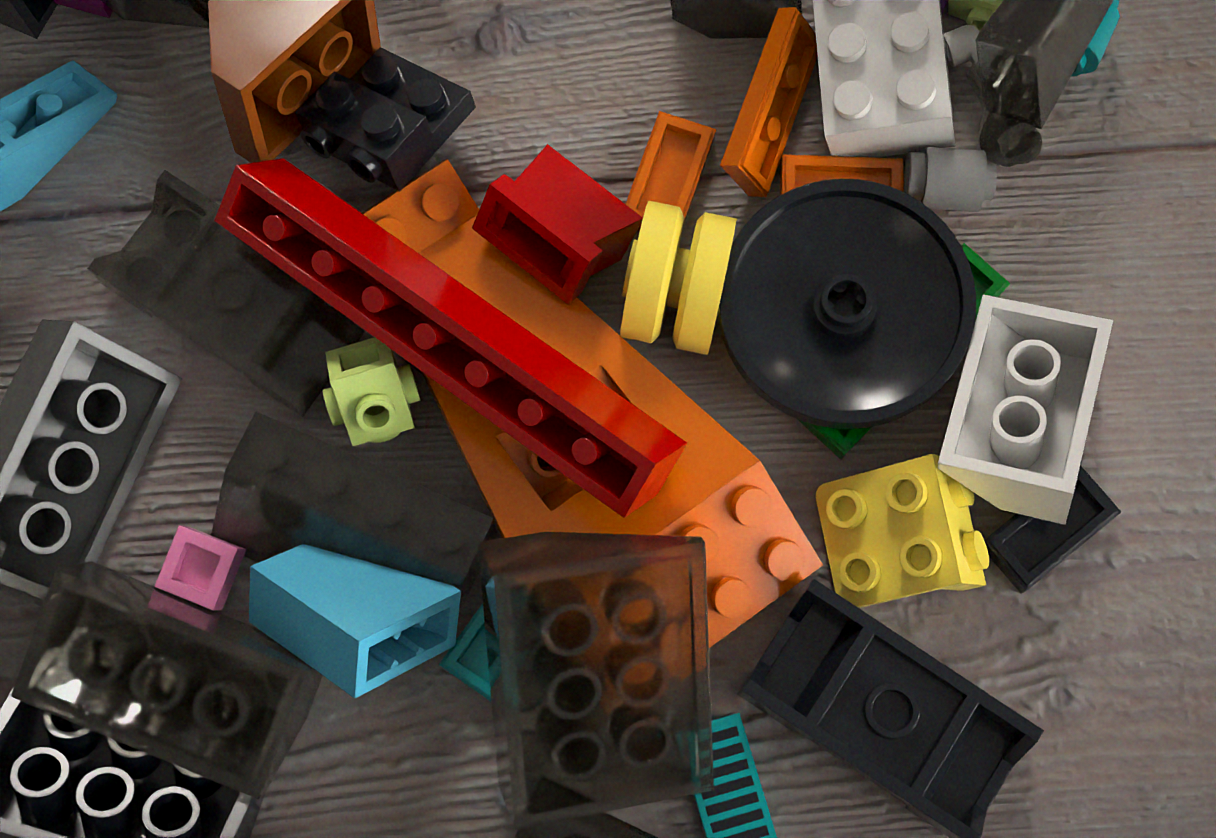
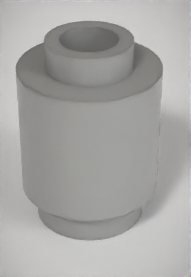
(950, 178)

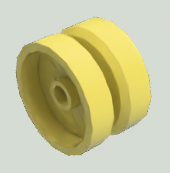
(676, 277)

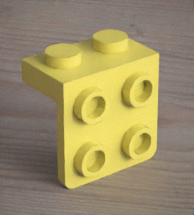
(900, 533)

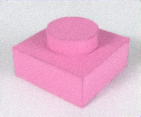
(200, 568)

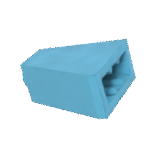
(351, 615)

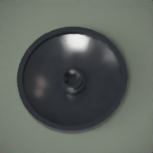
(847, 303)

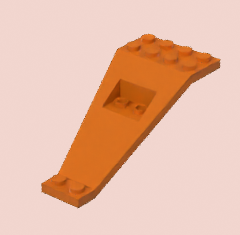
(715, 485)

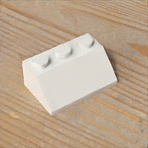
(1025, 406)

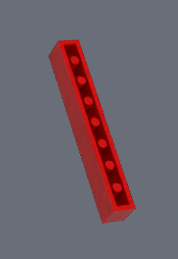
(451, 334)

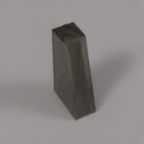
(1031, 53)

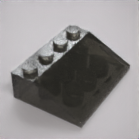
(597, 671)

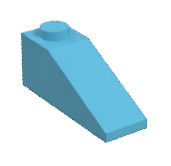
(44, 124)

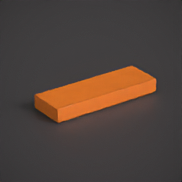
(771, 103)

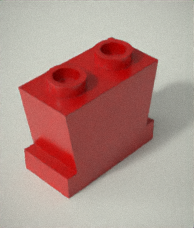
(556, 223)

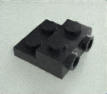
(383, 118)

